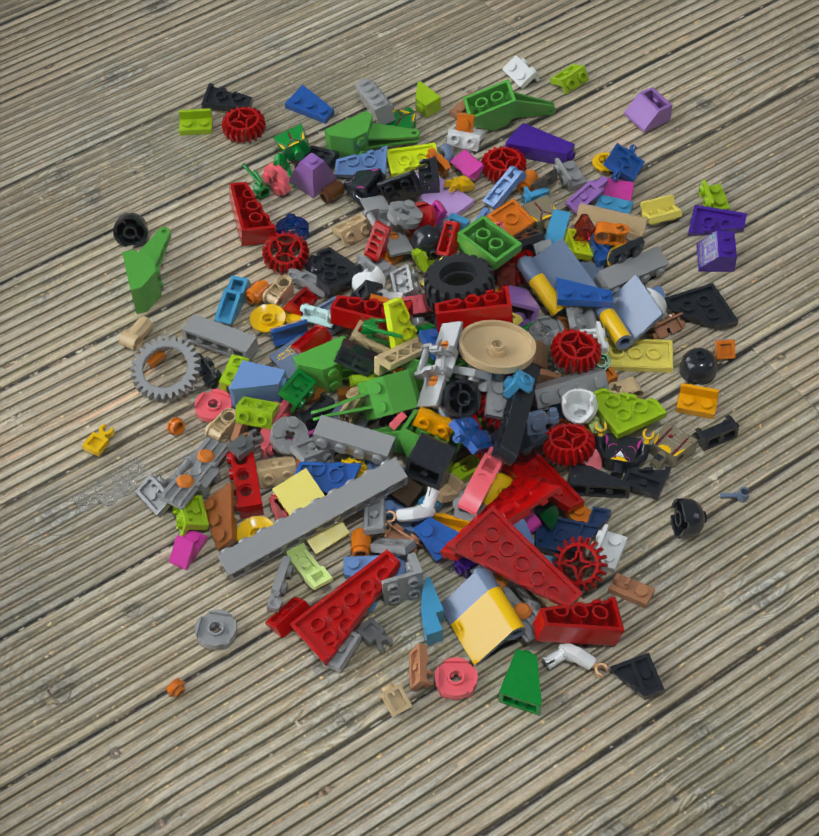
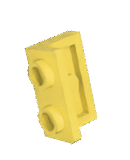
(660, 210)

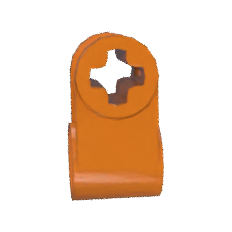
(609, 233)

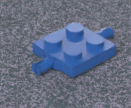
(624, 163)
(469, 433)

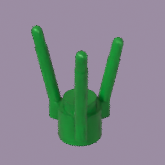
(281, 160)
(259, 187)
(371, 329)

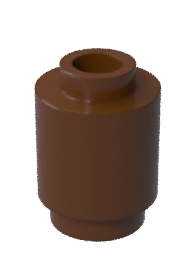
(332, 191)

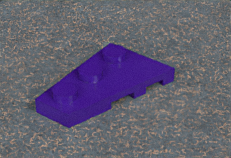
(709, 220)

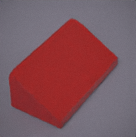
(302, 297)
(314, 337)
(289, 612)

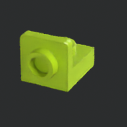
(421, 259)

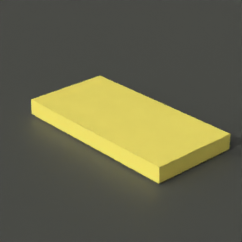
(642, 356)
(299, 492)

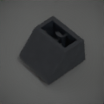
(401, 186)
(431, 461)

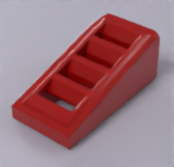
(445, 248)
(373, 251)

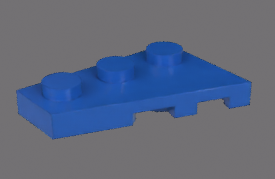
(309, 105)
(578, 294)
(330, 474)

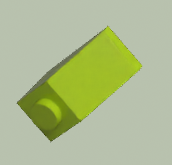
(426, 100)

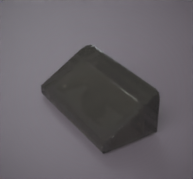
(546, 180)

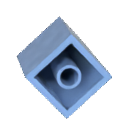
(257, 382)

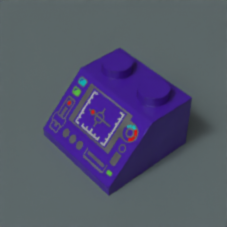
(717, 252)

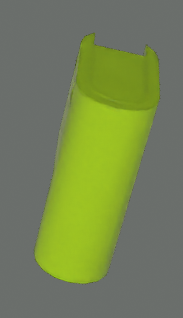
(355, 379)

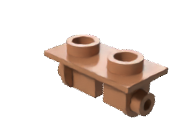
(671, 322)
(397, 531)

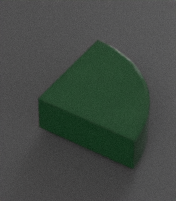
(550, 517)

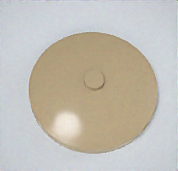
(497, 346)

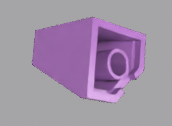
(312, 175)
(523, 304)

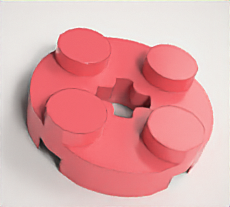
(277, 179)
(204, 400)
(456, 690)

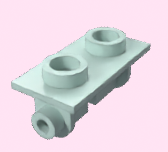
(316, 315)

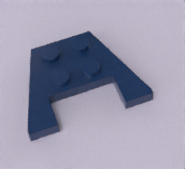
(548, 541)

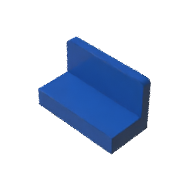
(287, 332)

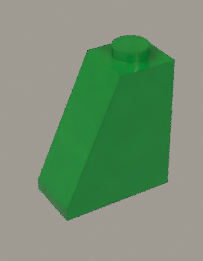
(522, 683)

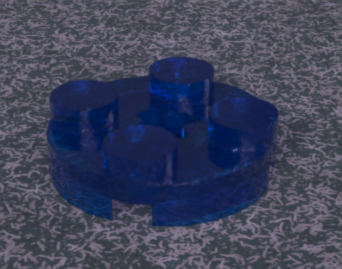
(295, 222)

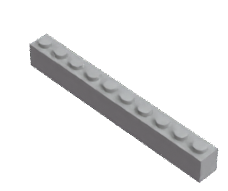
(312, 519)

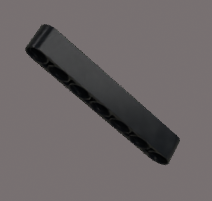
(514, 421)

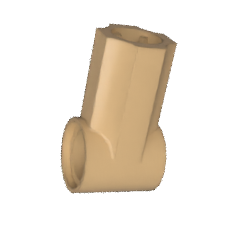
(134, 336)
(357, 403)

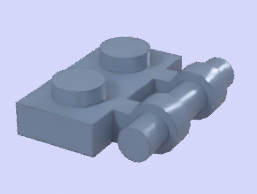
(537, 421)

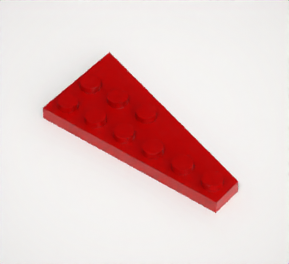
(536, 468)
(513, 504)
(507, 552)
(336, 615)

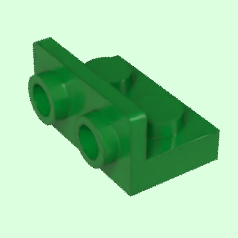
(297, 389)

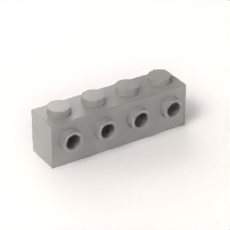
(375, 101)
(644, 265)
(219, 337)
(551, 391)
(353, 440)

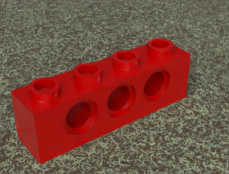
(247, 483)

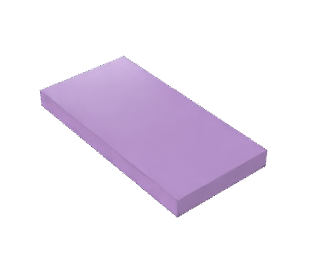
(454, 202)

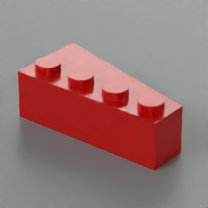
(250, 219)
(476, 308)
(348, 310)
(581, 623)

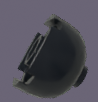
(130, 230)
(427, 239)
(698, 366)
(461, 398)
(687, 518)

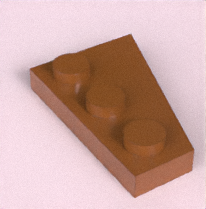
(221, 516)

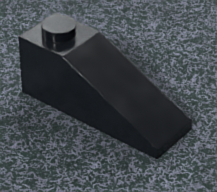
(595, 483)

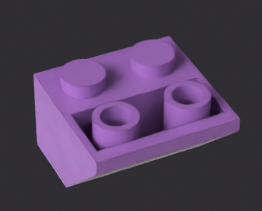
(649, 110)

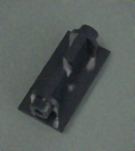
(212, 375)

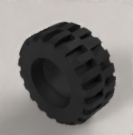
(457, 278)

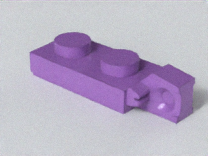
(587, 194)

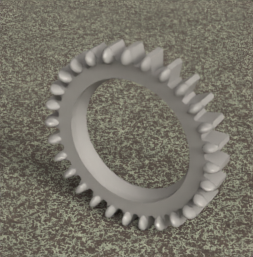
(150, 390)

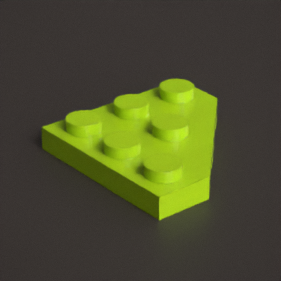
(626, 412)

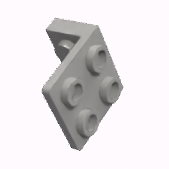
(405, 585)

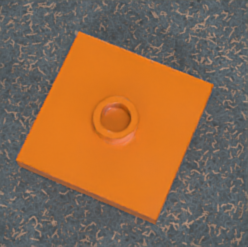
(513, 217)

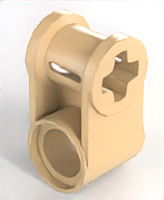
(279, 291)
(627, 385)
(222, 426)

